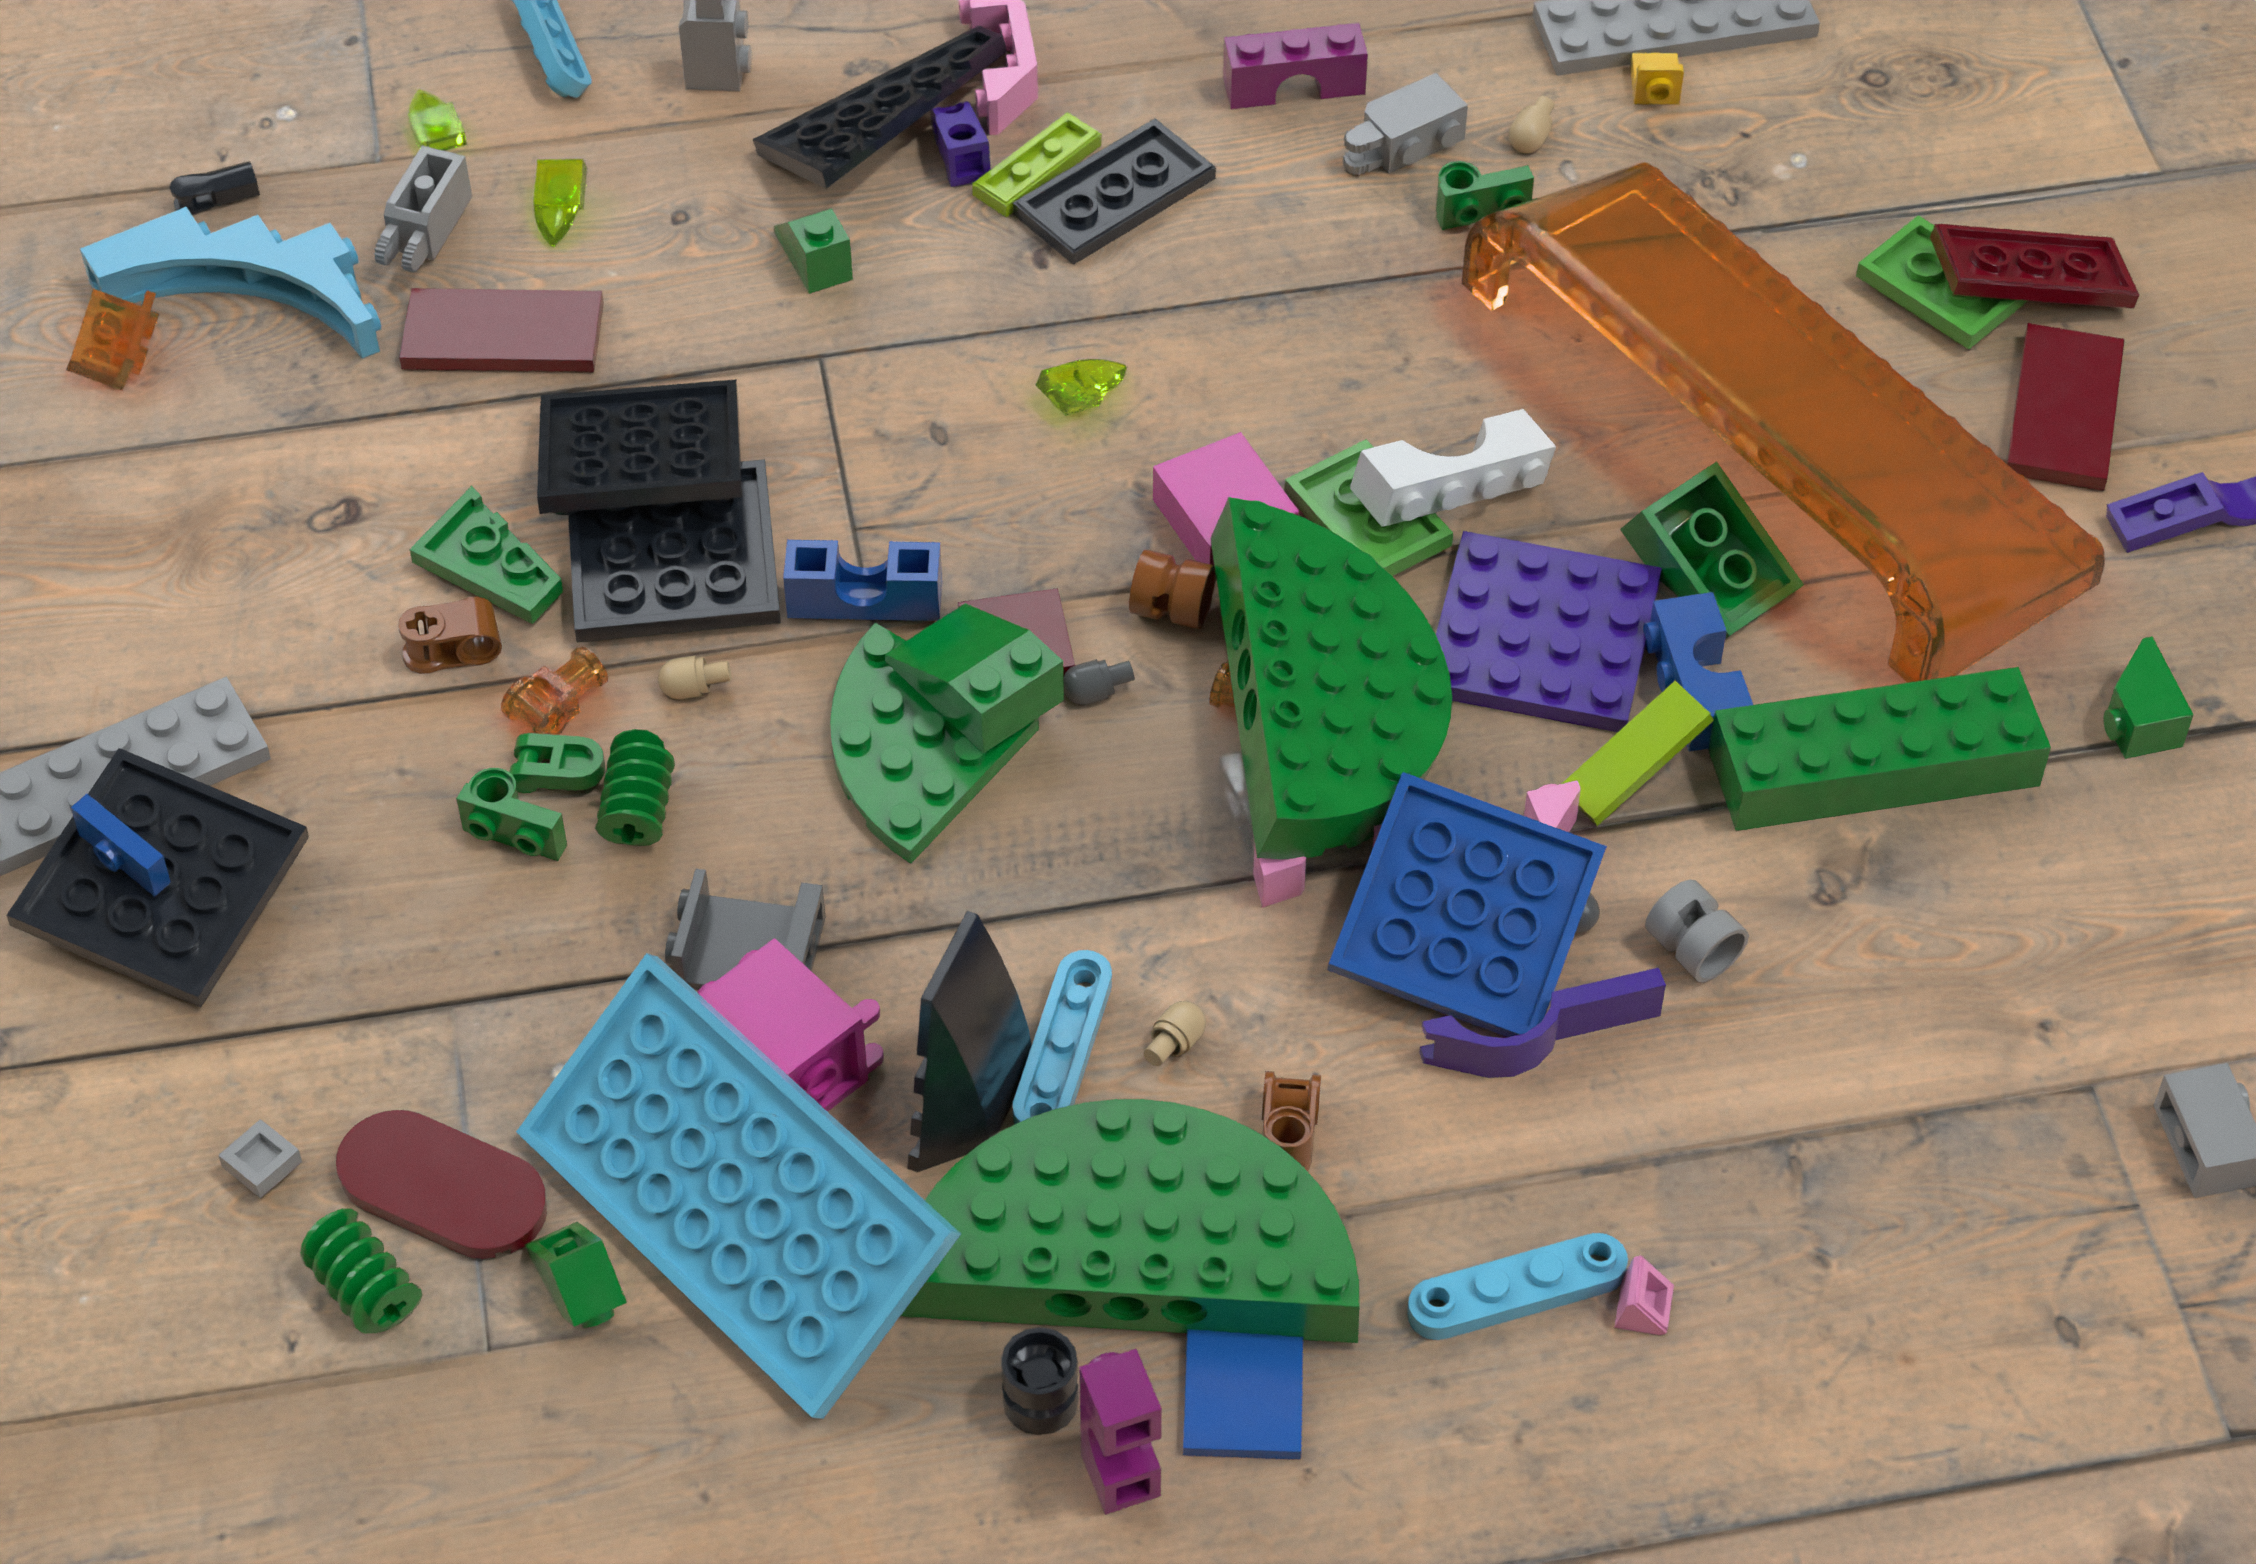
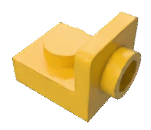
(1656, 78)

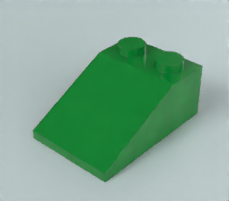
(1713, 544)
(981, 673)

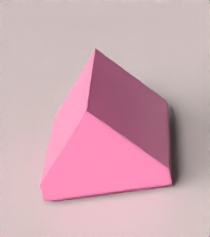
(1278, 878)
(1644, 1299)

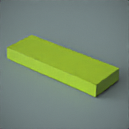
(1036, 163)
(1638, 751)

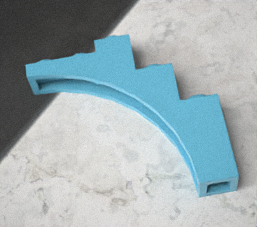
(245, 258)

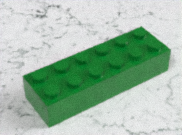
(1878, 748)

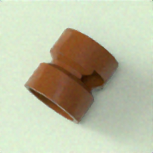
(1172, 589)

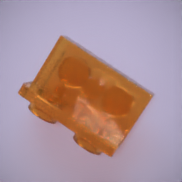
(111, 338)

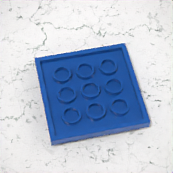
(1466, 908)

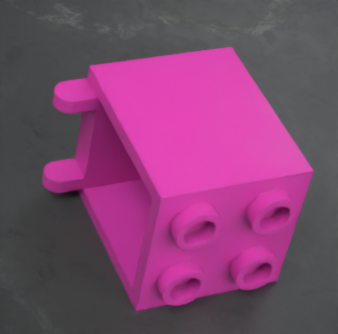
(798, 1022)

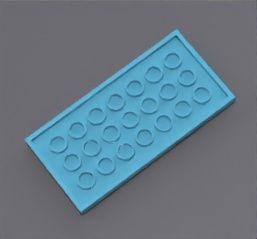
(737, 1185)

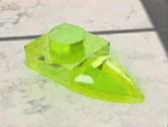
(435, 122)
(558, 196)
(1080, 383)

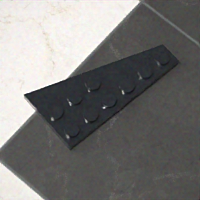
(854, 125)

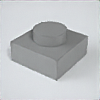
(260, 1158)

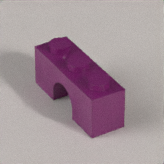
(1262, 61)
(1117, 1429)

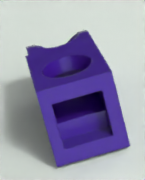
(961, 143)

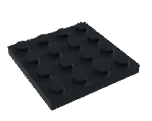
(639, 447)
(675, 566)
(221, 869)

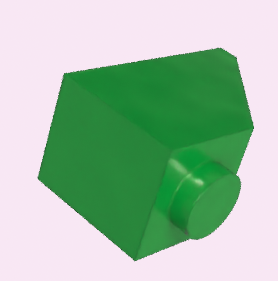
(817, 249)
(2147, 706)
(577, 1274)

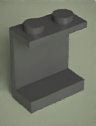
(722, 930)

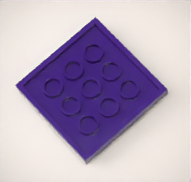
(1546, 630)

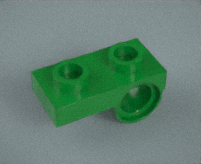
(1468, 196)
(493, 811)

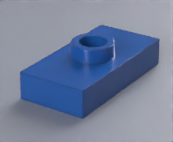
(119, 845)

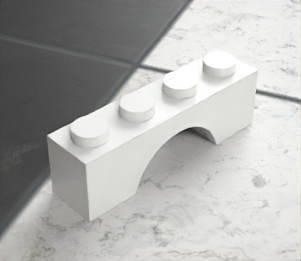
(1407, 483)

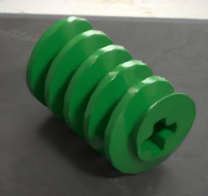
(635, 789)
(359, 1272)

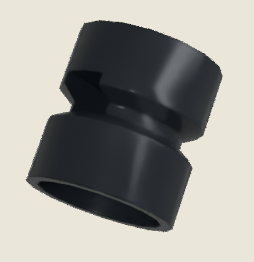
(1040, 1380)

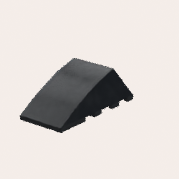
(971, 1049)

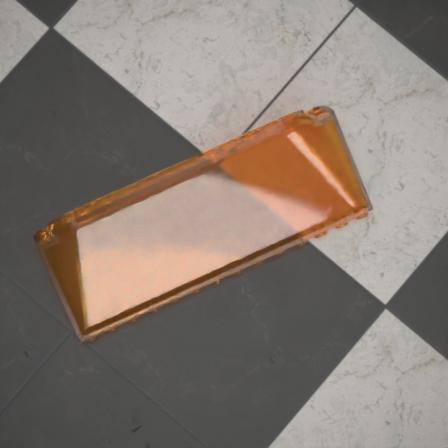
(1808, 405)

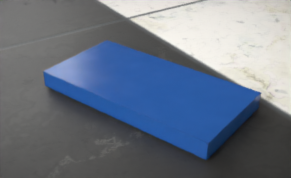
(1243, 1395)

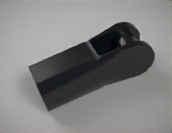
(214, 188)

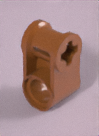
(455, 635)
(1291, 1114)

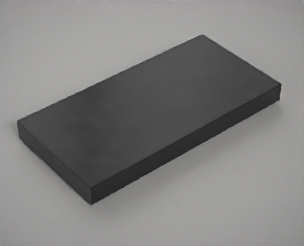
(1114, 191)

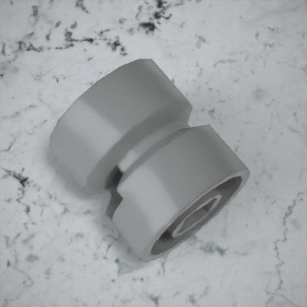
(1701, 935)

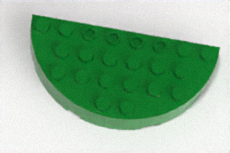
(1327, 679)
(1141, 1226)

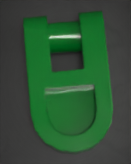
(573, 764)

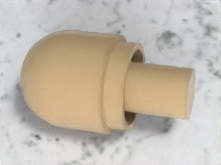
(1532, 126)
(691, 676)
(1175, 1032)

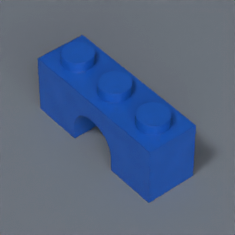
(828, 587)
(1686, 637)

